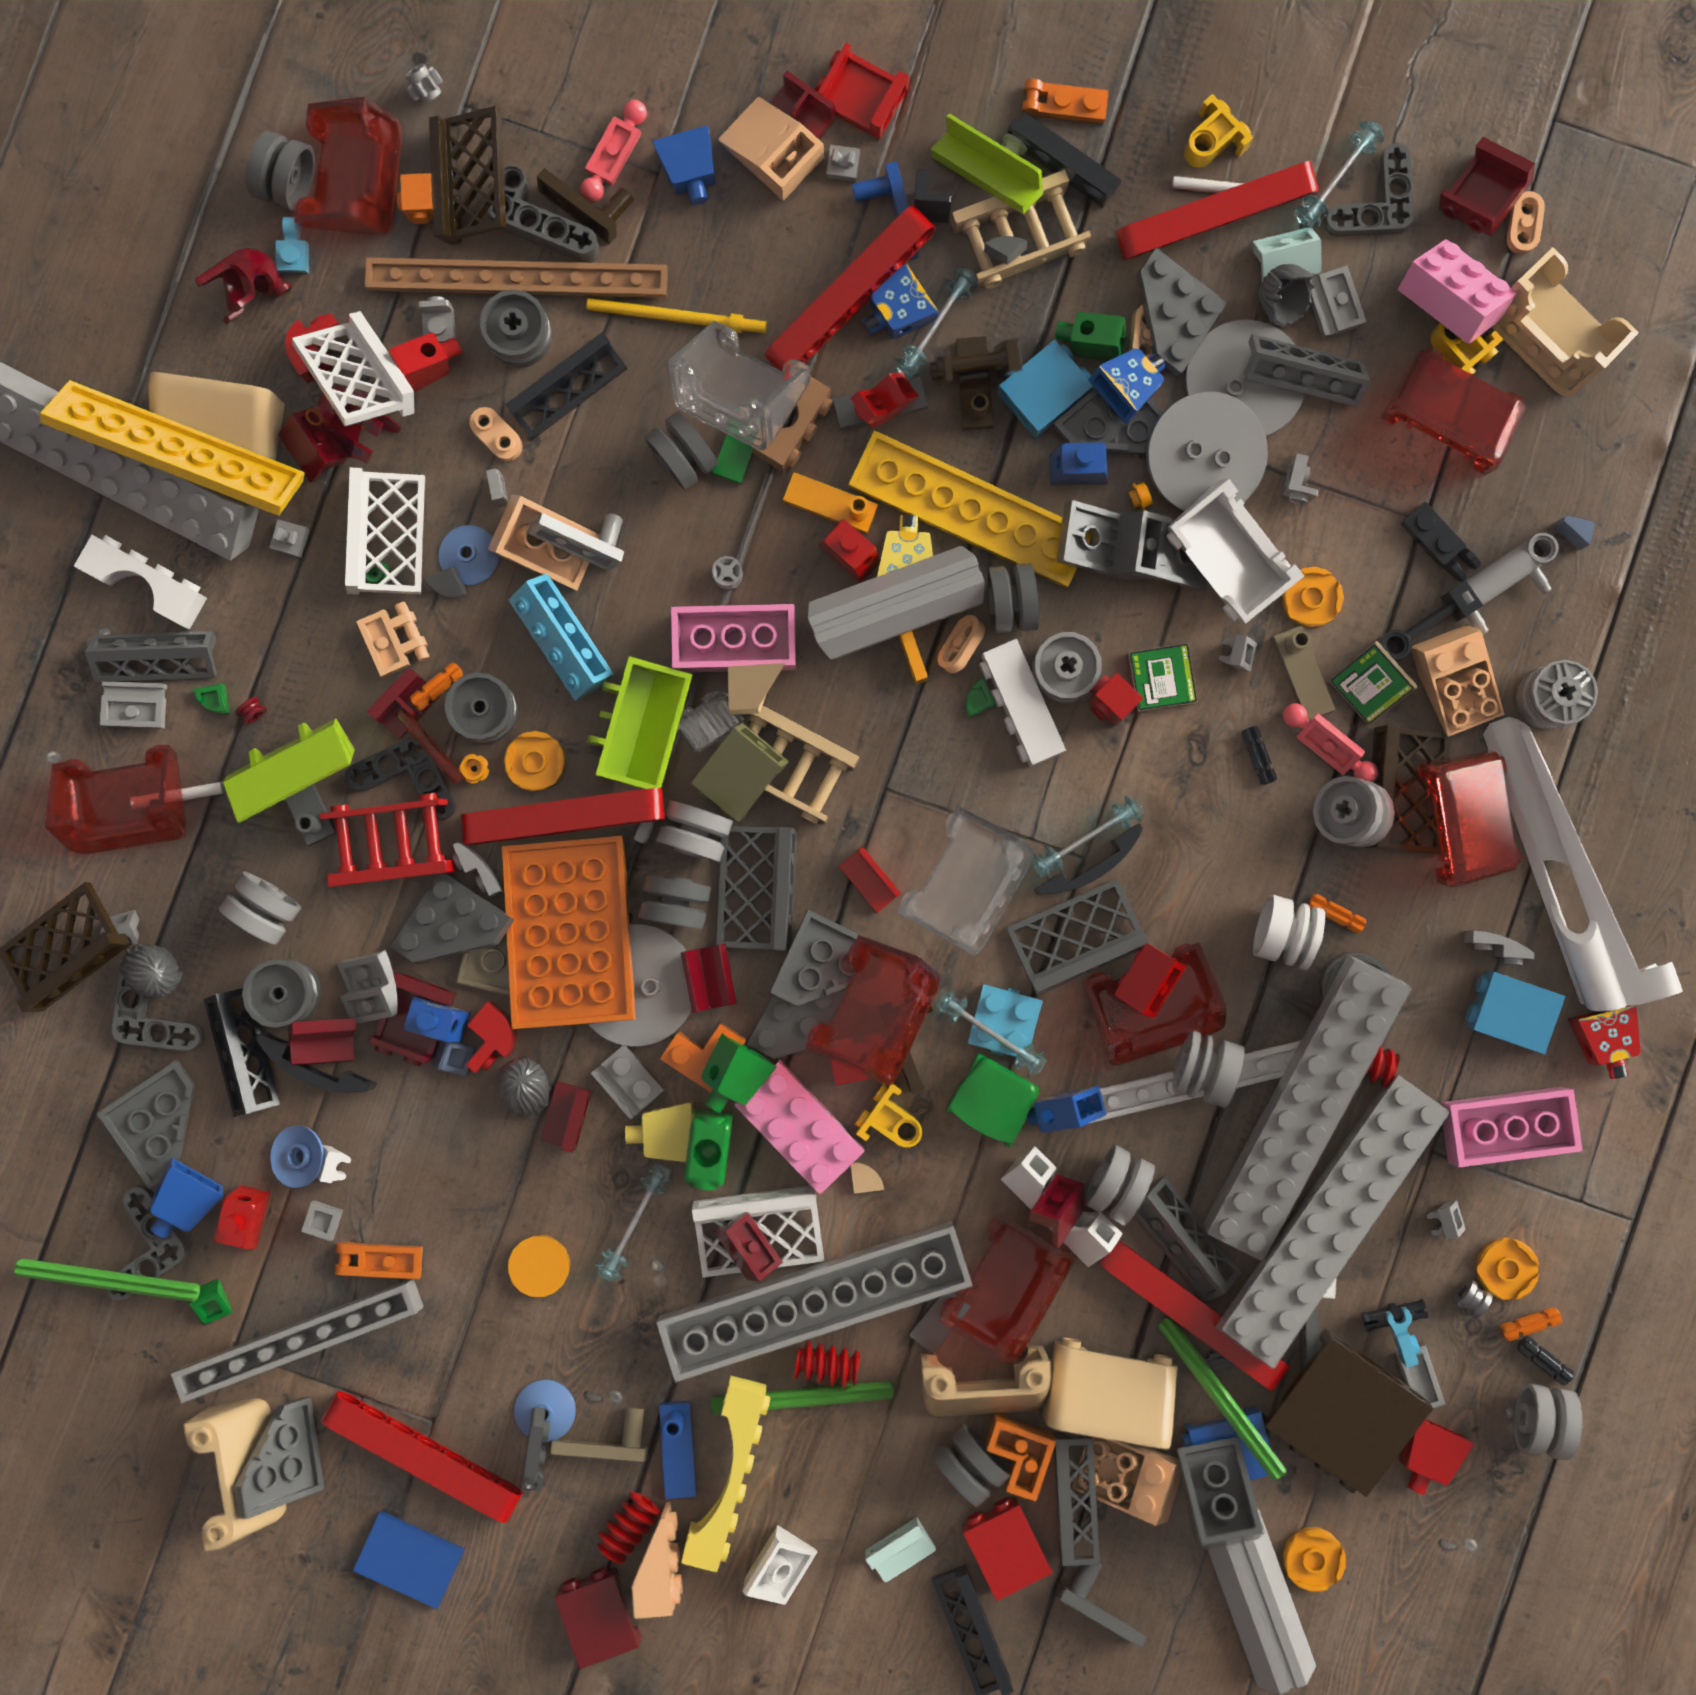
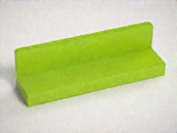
(988, 165)

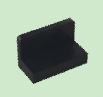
(933, 207)

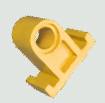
(1216, 134)
(1464, 354)
(887, 1117)

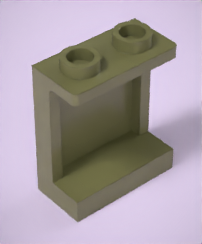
(739, 772)

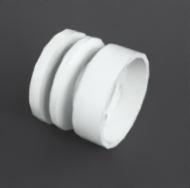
(1295, 934)

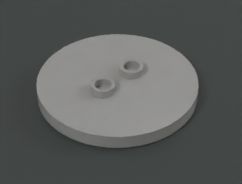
(1220, 368)
(1203, 442)
(659, 990)

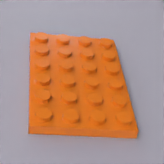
(568, 933)

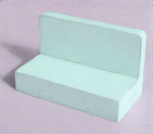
(1294, 247)
(900, 1550)

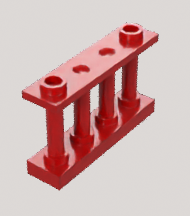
(377, 869)

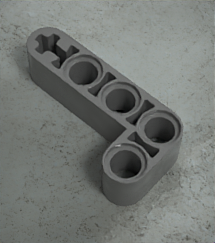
(545, 224)

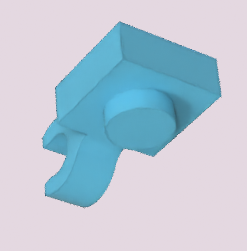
(292, 253)
(1406, 1345)

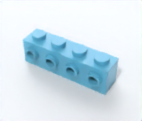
(560, 636)

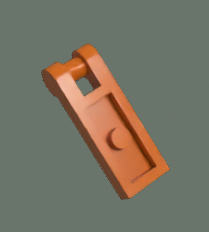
(1065, 102)
(379, 1260)

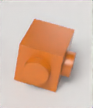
(416, 197)

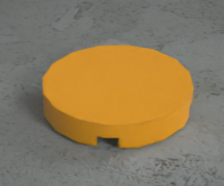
(1313, 598)
(534, 761)
(539, 1266)
(1507, 1268)
(1314, 1559)

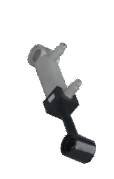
(1481, 588)

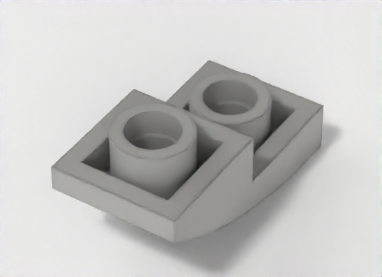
(471, 862)
(1503, 947)

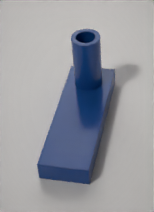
(884, 185)
(678, 1450)

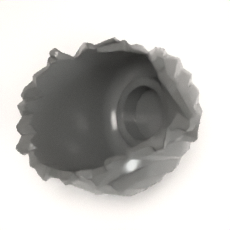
(1286, 294)
(150, 970)
(523, 1087)

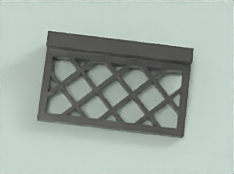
(782, 893)
(1089, 961)

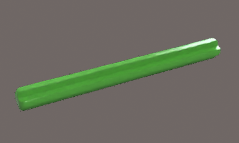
(107, 1280)
(820, 1396)
(1222, 1399)

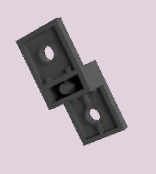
(1124, 546)

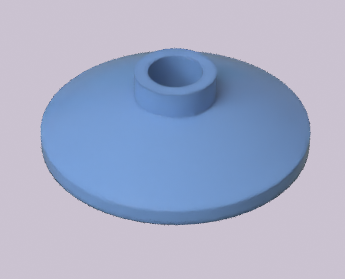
(479, 565)
(287, 1156)
(552, 1397)

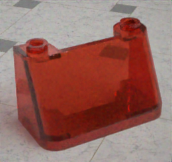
(354, 167)
(1456, 409)
(94, 810)
(1471, 817)
(1191, 1005)
(878, 1011)
(1009, 1290)

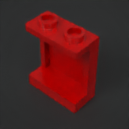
(862, 91)
(1005, 1548)

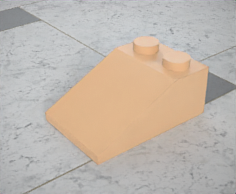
(516, 545)

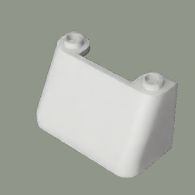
(1232, 552)

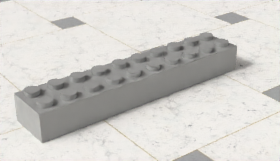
(171, 501)
(1306, 1107)
(1332, 1221)
(813, 1301)

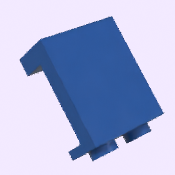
(1222, 1430)

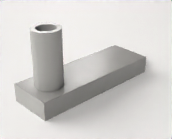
(596, 551)

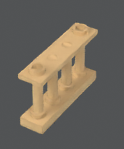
(997, 211)
(813, 746)

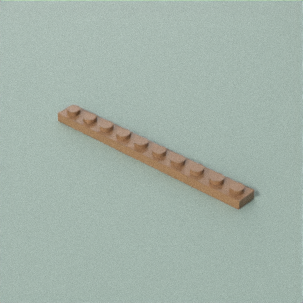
(526, 276)

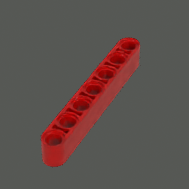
(1217, 210)
(852, 289)
(563, 816)
(1186, 1310)
(422, 1456)

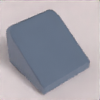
(1576, 530)
(453, 1057)

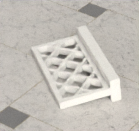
(375, 363)
(358, 527)
(760, 1205)

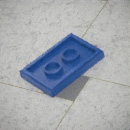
(408, 1559)

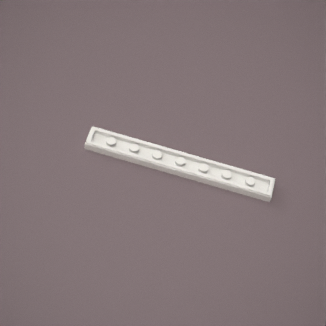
(1157, 1089)

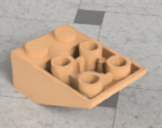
(773, 147)
(1458, 679)
(1133, 1479)
(656, 1582)

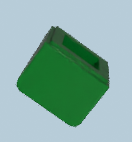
(211, 1303)

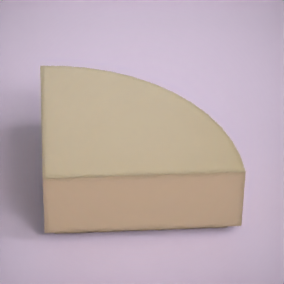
(865, 1178)

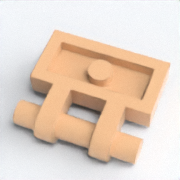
(384, 642)

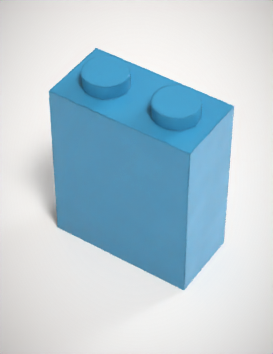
(1045, 388)
(1514, 1011)

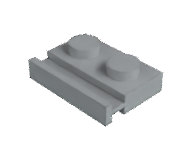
(1336, 302)
(133, 705)
(627, 1081)

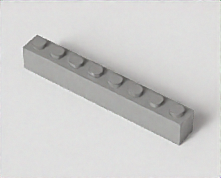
(297, 1340)

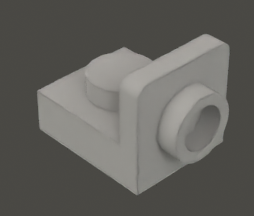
(438, 317)
(1296, 475)

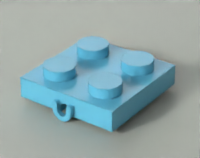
(1007, 1014)

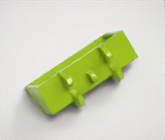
(641, 724)
(288, 768)

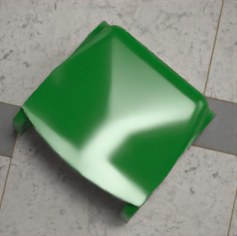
(993, 1099)
(708, 1148)

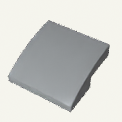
(370, 987)

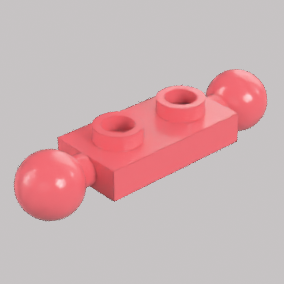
(613, 151)
(1329, 743)

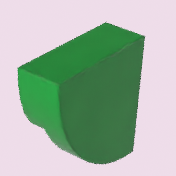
(213, 698)
(979, 699)

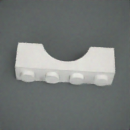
(171, 599)
(1091, 1235)

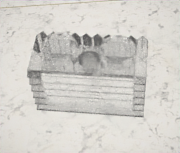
(708, 721)

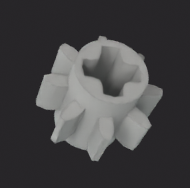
(423, 83)

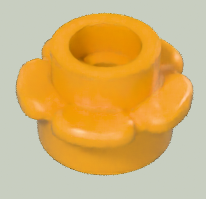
(1140, 496)
(466, 768)

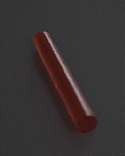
(430, 746)

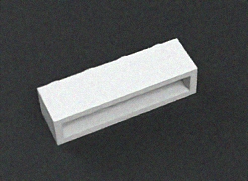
(1022, 703)

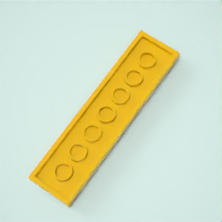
(172, 447)
(962, 506)

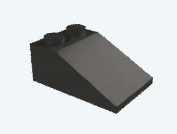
(1219, 1494)

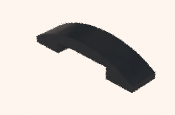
(1122, 845)
(279, 1052)

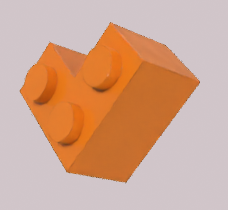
(691, 1058)
(1028, 1450)

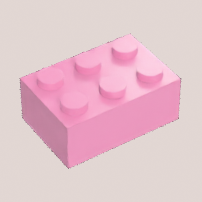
(1457, 291)

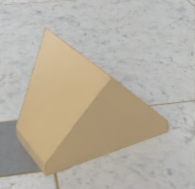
(749, 686)

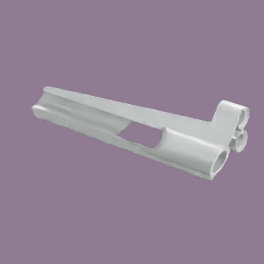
(1599, 957)

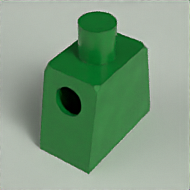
(1094, 335)
(734, 1073)

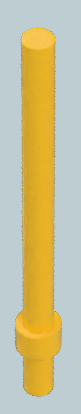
(734, 321)

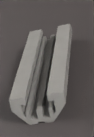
(897, 602)
(1264, 1614)

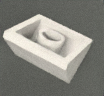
(778, 1567)

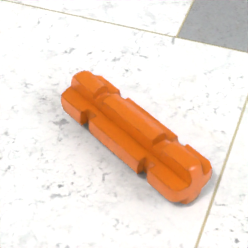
(436, 686)
(1338, 913)
(1531, 1324)

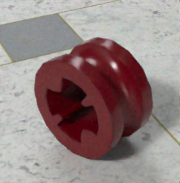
(251, 710)

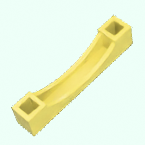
(707, 1538)

